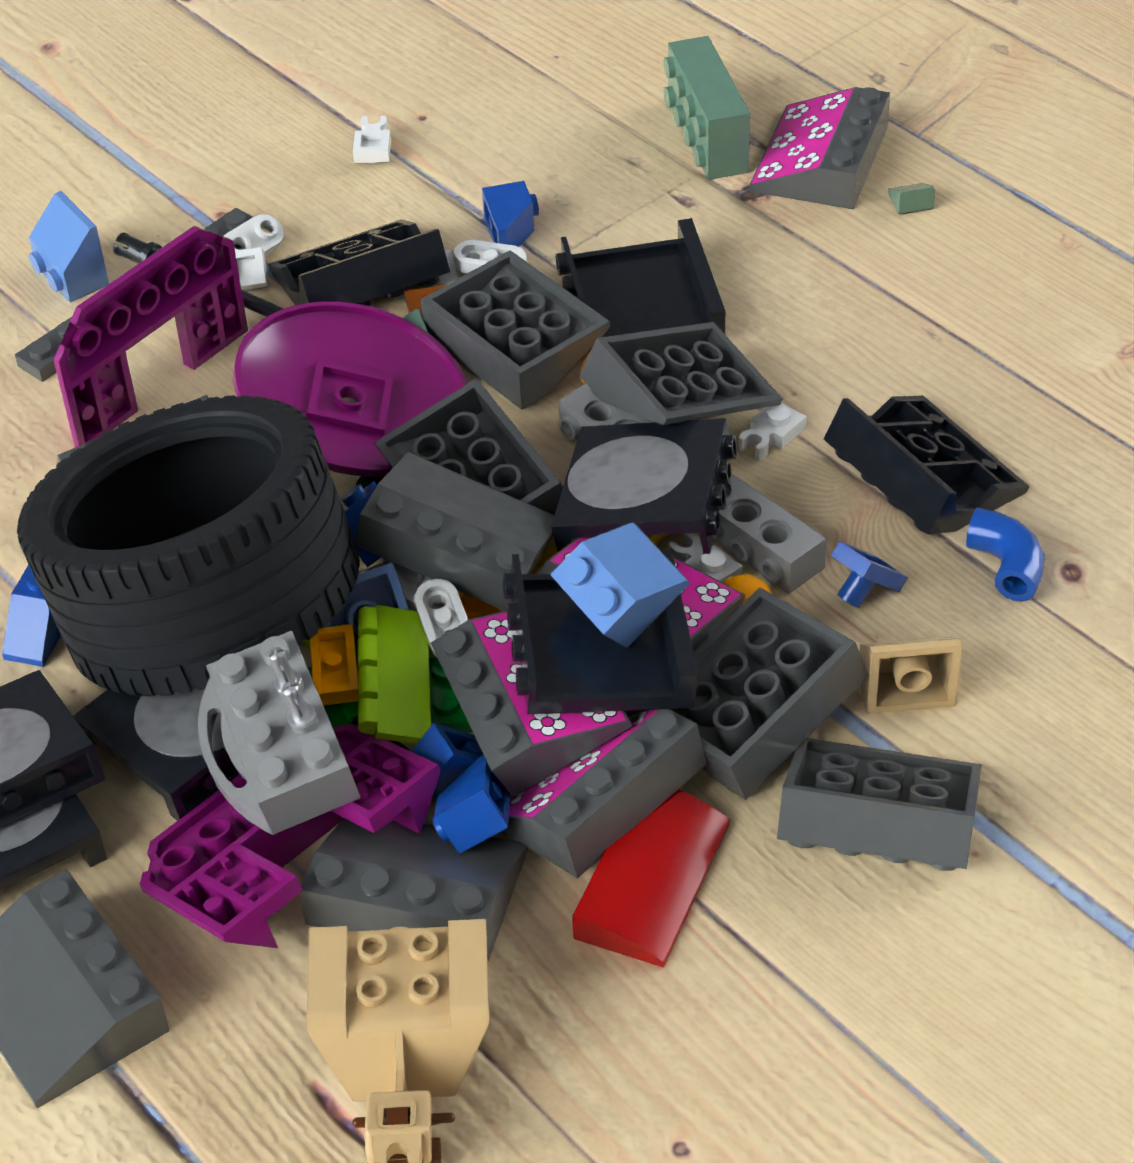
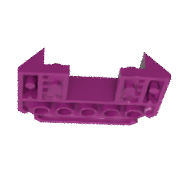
(187, 280)
(232, 873)

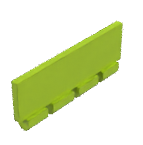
(393, 674)

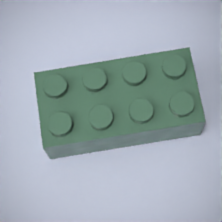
(707, 107)

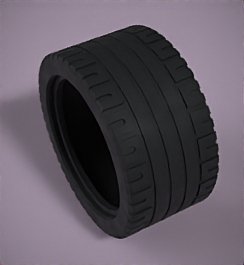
(189, 542)

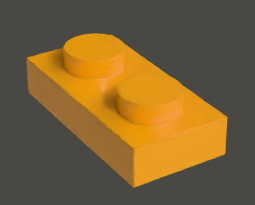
(335, 664)

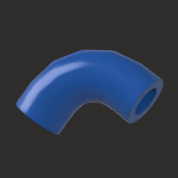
(1016, 548)

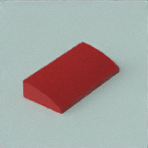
(651, 880)

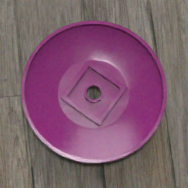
(350, 350)

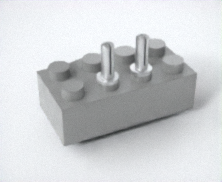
(273, 736)

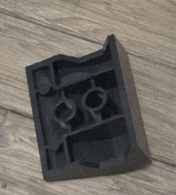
(364, 265)
(922, 462)

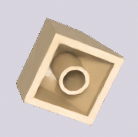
(911, 674)

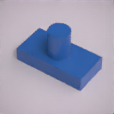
(865, 572)

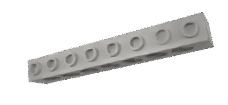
(750, 525)

